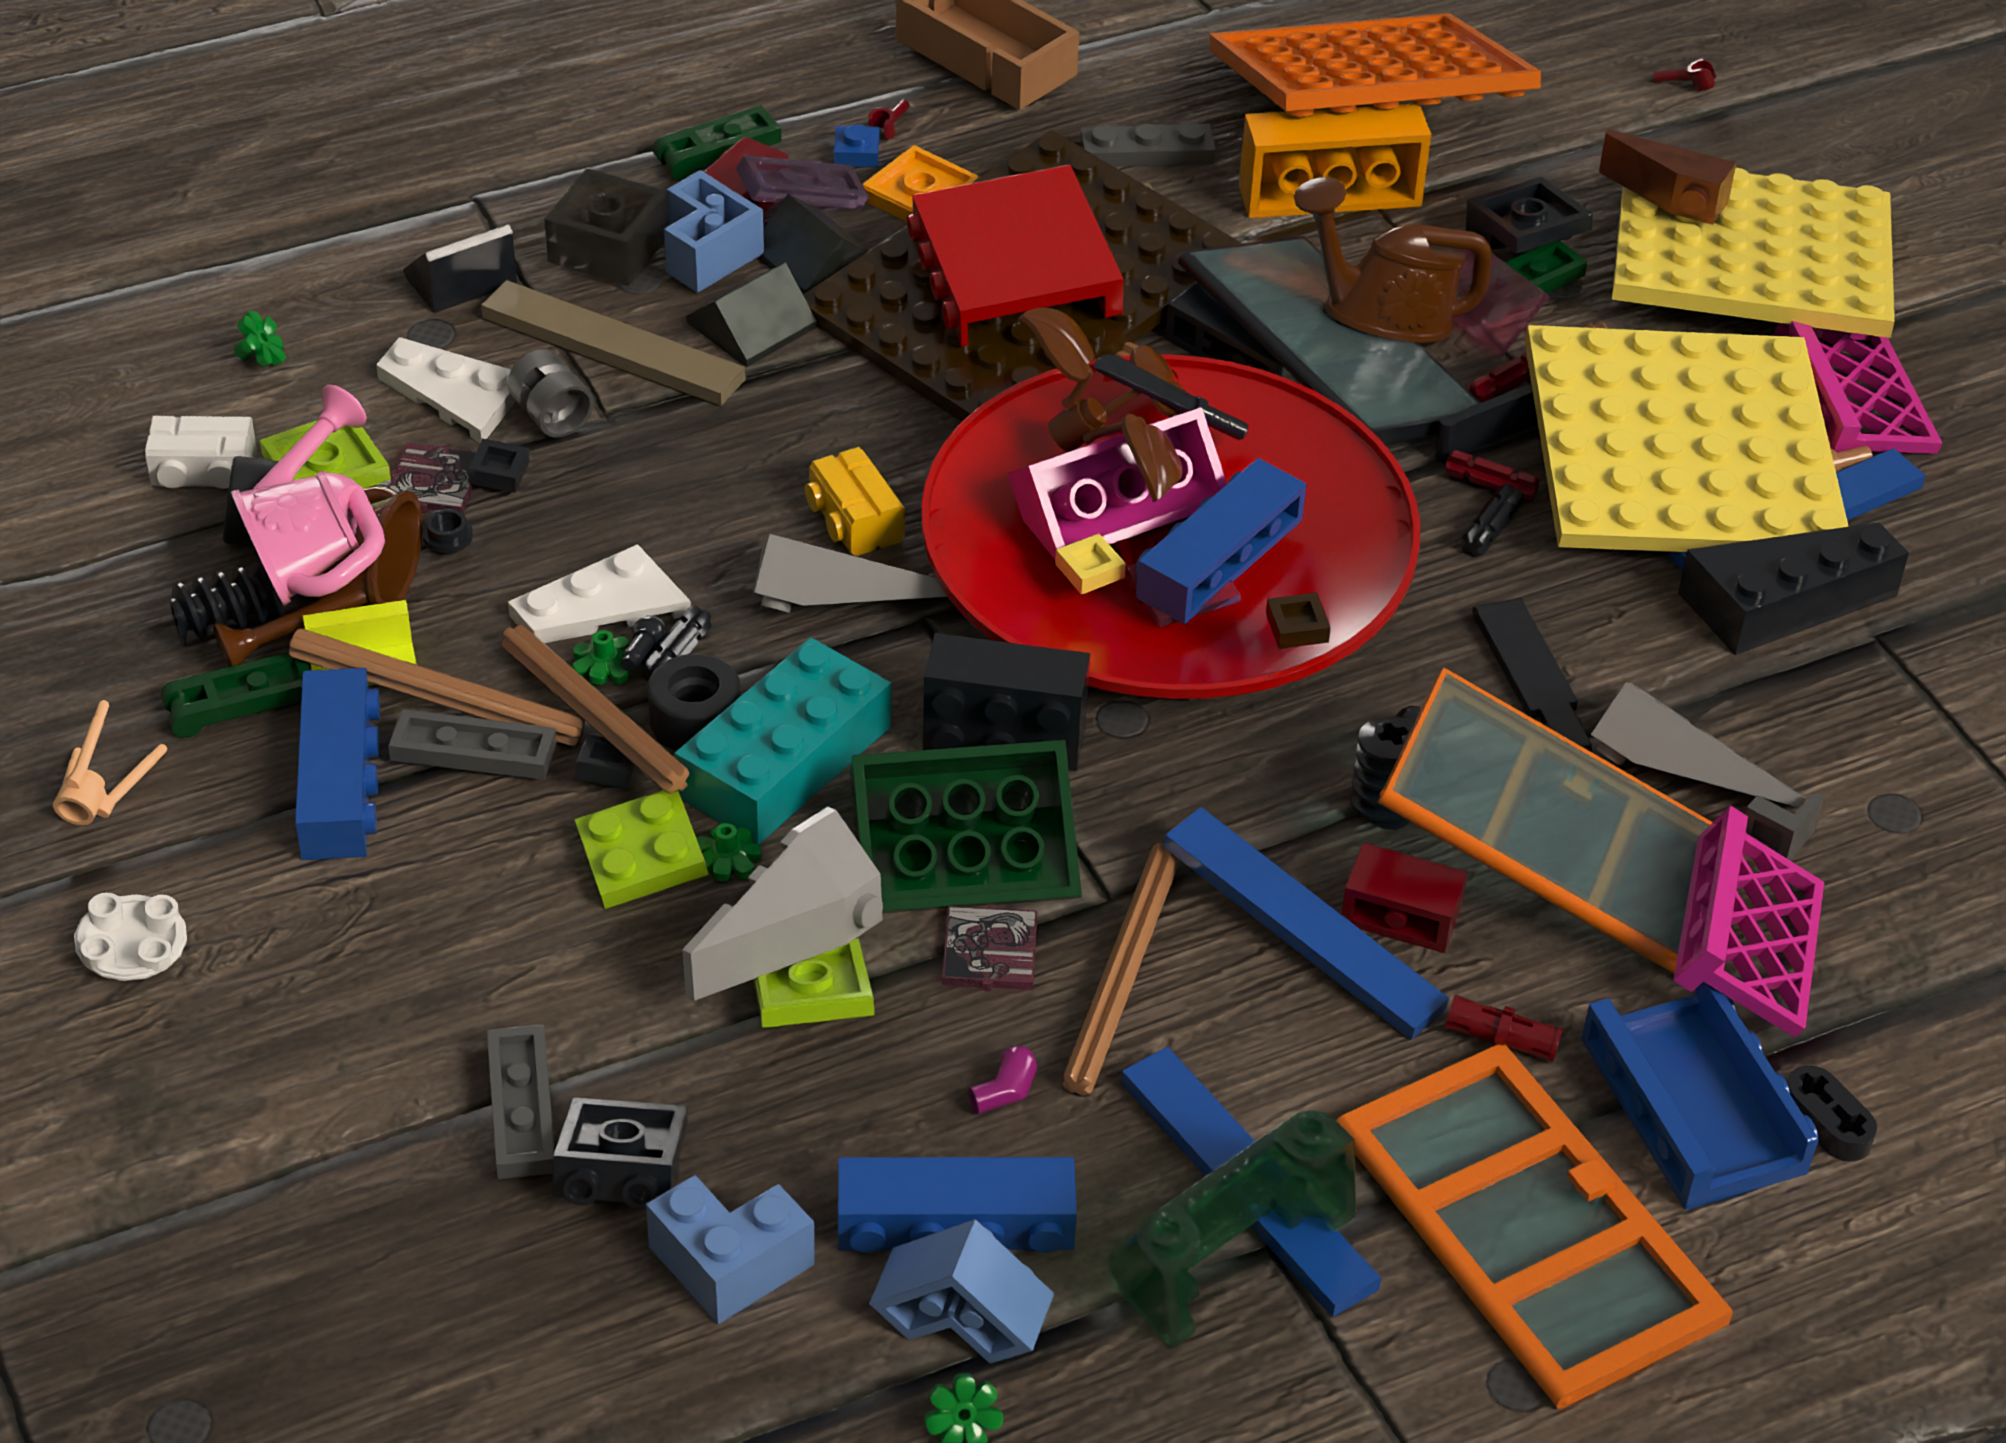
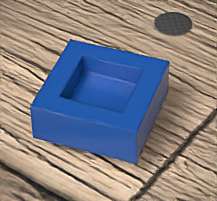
(856, 146)

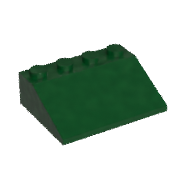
(968, 825)

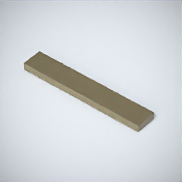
(614, 342)

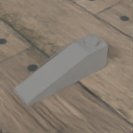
(818, 576)
(1660, 738)
(799, 907)

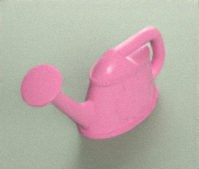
(312, 520)

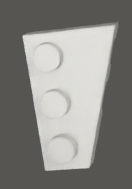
(454, 384)
(603, 593)

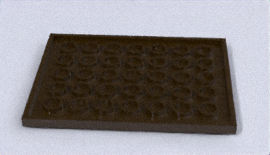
(891, 318)

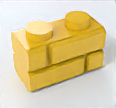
(855, 502)

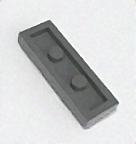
(1150, 144)
(473, 744)
(520, 1101)

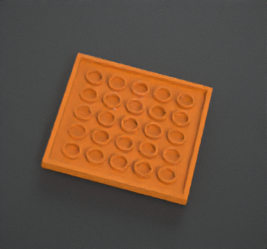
(1373, 63)

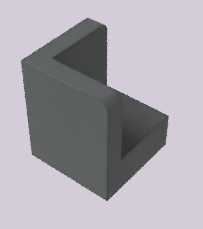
(1780, 827)

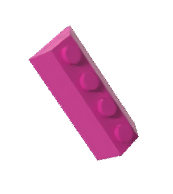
(1105, 492)

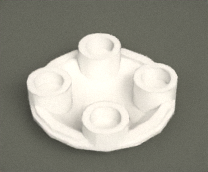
(130, 935)

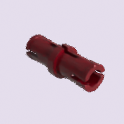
(1503, 1028)

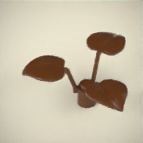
(1084, 419)

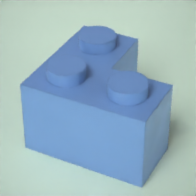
(709, 231)
(725, 1255)
(967, 1284)

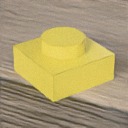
(1090, 563)

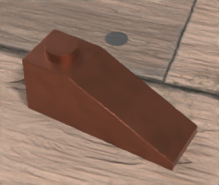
(1668, 175)

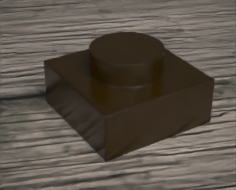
(1298, 620)

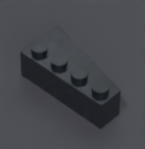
(1790, 582)

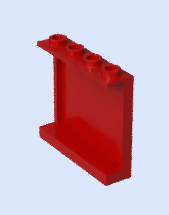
(1013, 247)

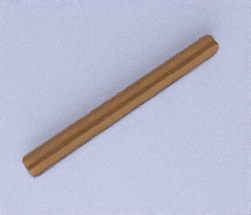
(434, 685)
(596, 709)
(1120, 972)

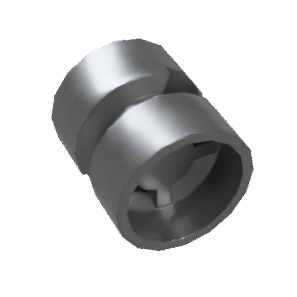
(550, 393)

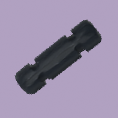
(1491, 520)
(679, 639)

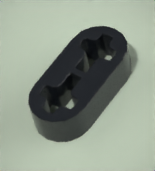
(1832, 1111)

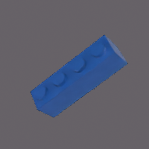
(1220, 540)
(336, 765)
(903, 1199)

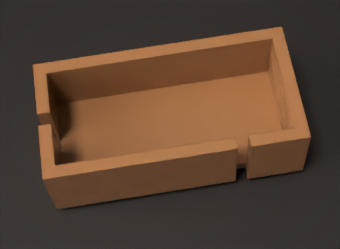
(992, 44)

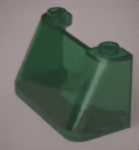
(1294, 1169)

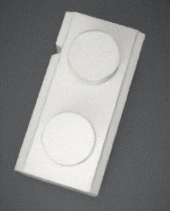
(197, 449)

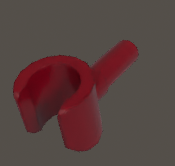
(1700, 73)
(886, 118)

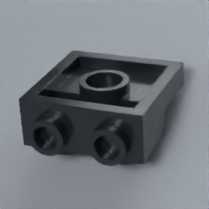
(1526, 216)
(618, 1151)

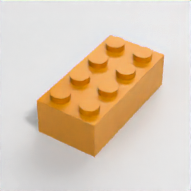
(1369, 150)

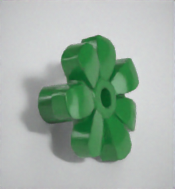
(259, 340)
(601, 658)
(729, 851)
(963, 1411)

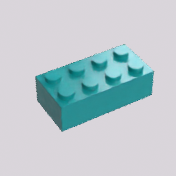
(785, 739)

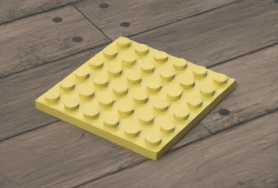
(1771, 255)
(1680, 438)

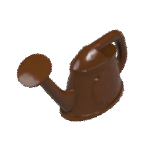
(1405, 279)
(381, 582)

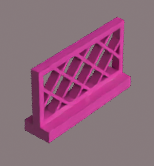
(1845, 418)
(1716, 905)

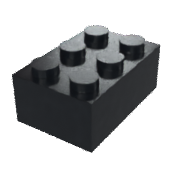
(1003, 695)

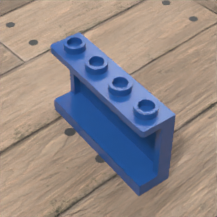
(1701, 1095)

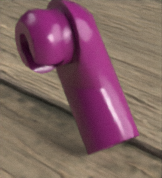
(1011, 1082)

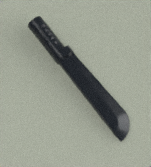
(1158, 389)

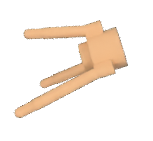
(83, 790)

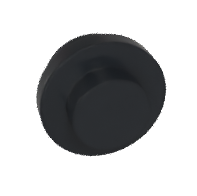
(447, 531)

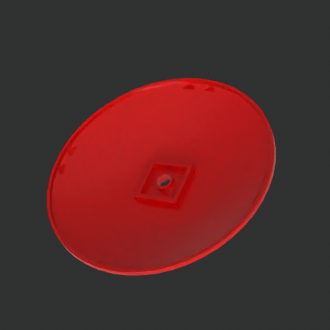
(1350, 548)

